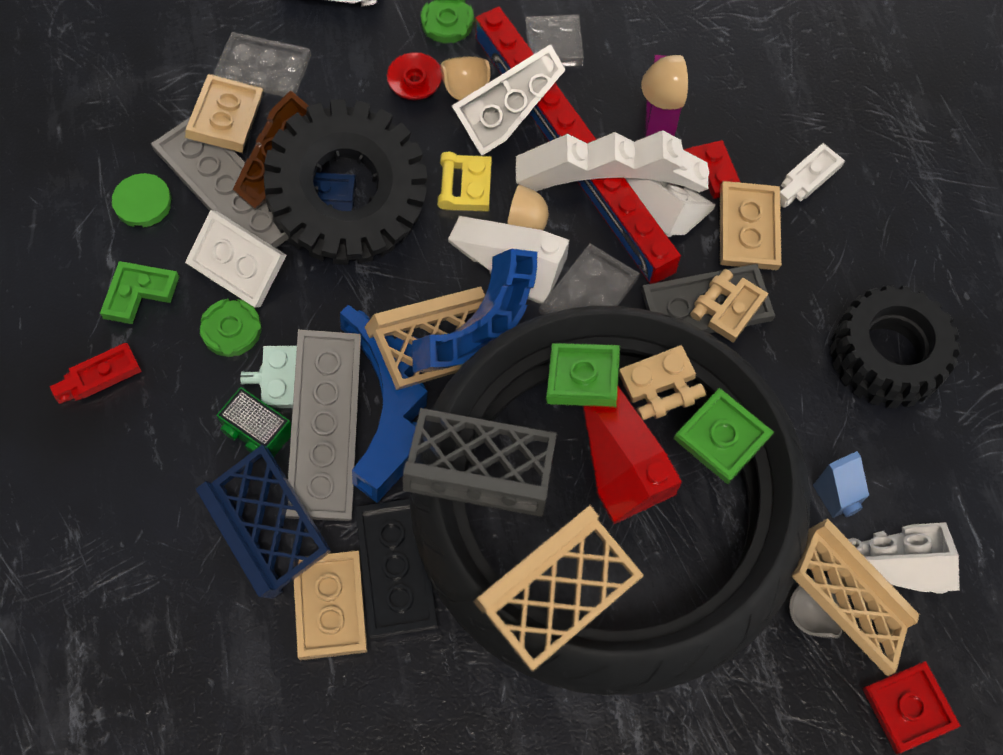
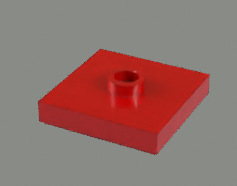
(911, 707)

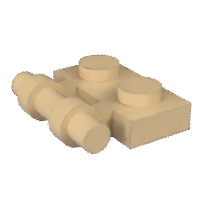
(736, 311)
(659, 374)

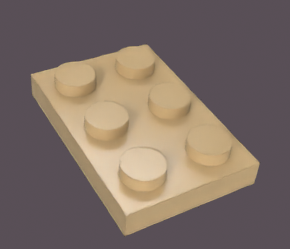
(224, 113)
(750, 225)
(330, 607)

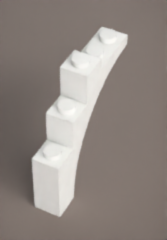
(612, 156)

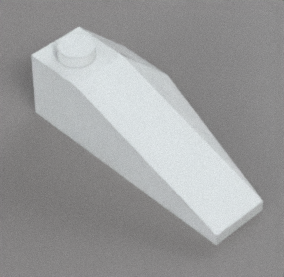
(503, 103)
(671, 206)
(485, 239)
(916, 559)

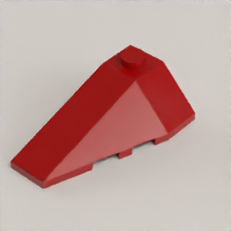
(627, 460)

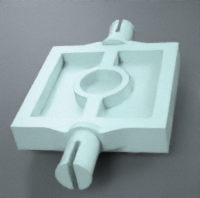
(275, 376)

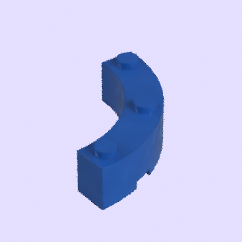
(500, 310)

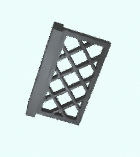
(468, 485)

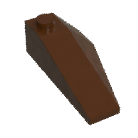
(251, 179)

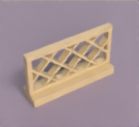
(420, 315)
(536, 564)
(869, 591)

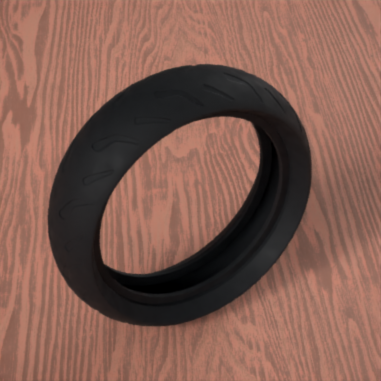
(641, 658)

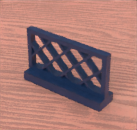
(243, 541)

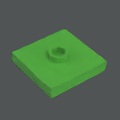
(583, 375)
(723, 435)

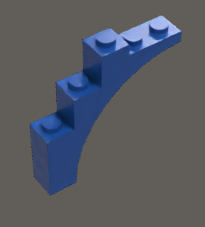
(391, 445)

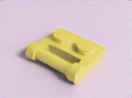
(474, 185)

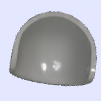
(811, 617)

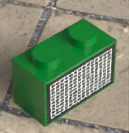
(254, 422)

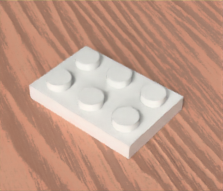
(235, 258)

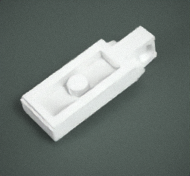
(810, 174)

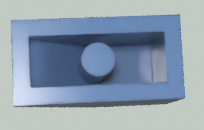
(843, 486)

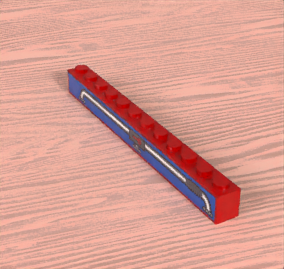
(611, 196)

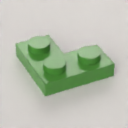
(136, 282)

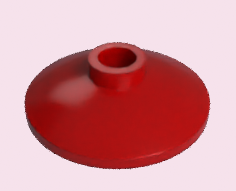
(416, 68)

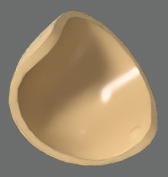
(464, 75)
(666, 82)
(528, 209)

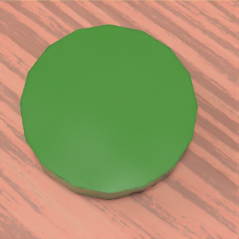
(447, 20)
(141, 200)
(230, 327)

